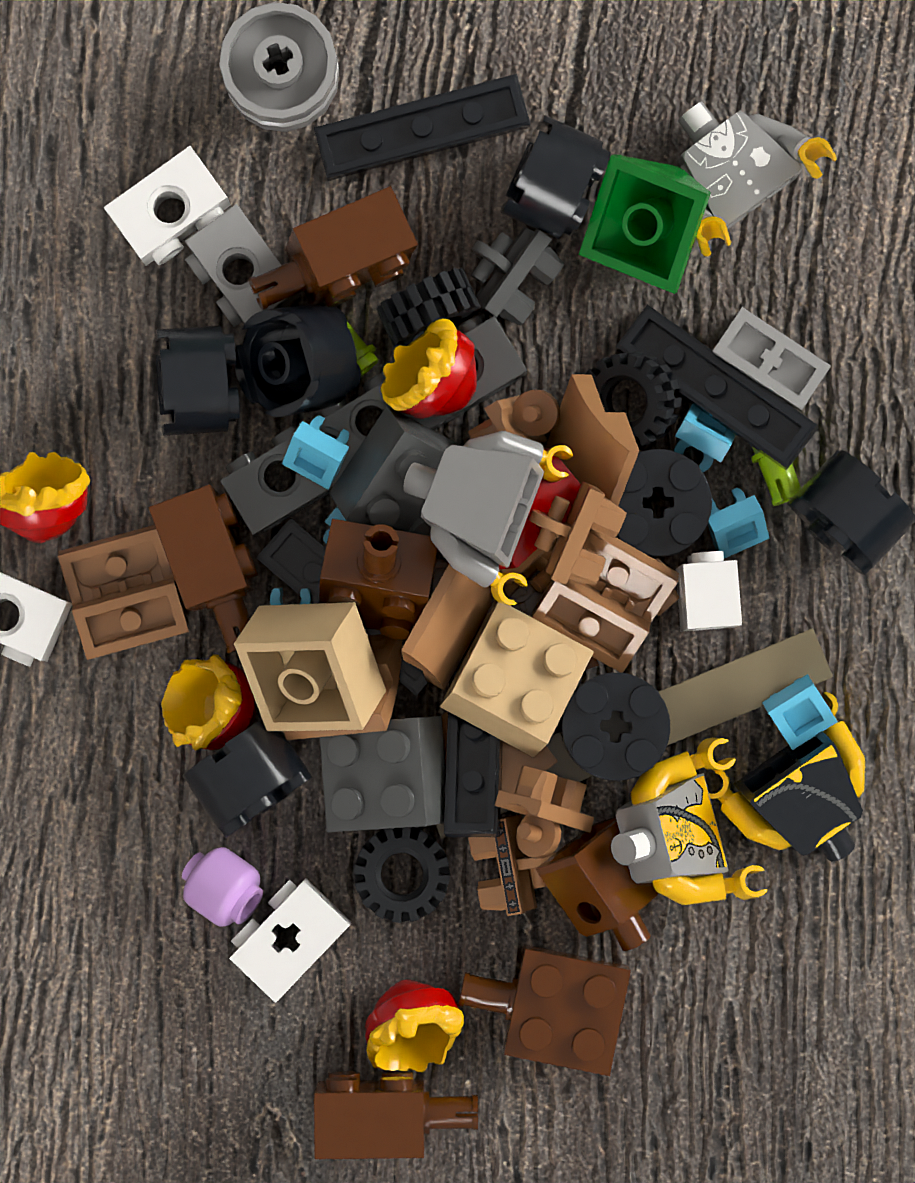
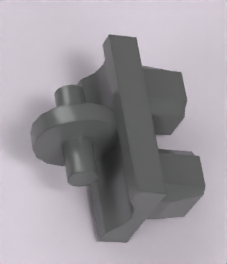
(524, 256)

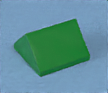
(645, 220)

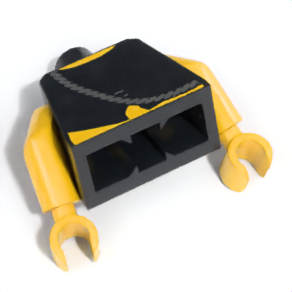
(802, 794)

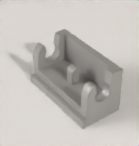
(771, 359)

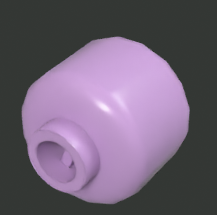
(221, 887)

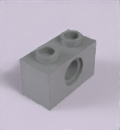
(219, 244)

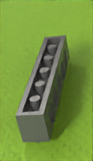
(264, 508)

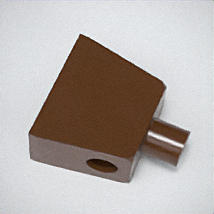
(598, 889)

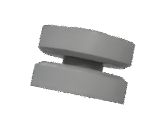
(274, 36)

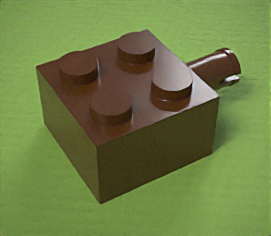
(342, 253)
(205, 556)
(381, 571)
(558, 1008)
(382, 1116)

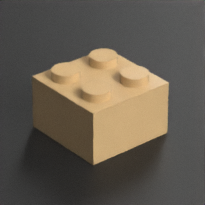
(310, 667)
(517, 679)

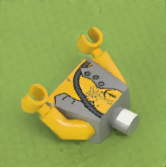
(673, 833)

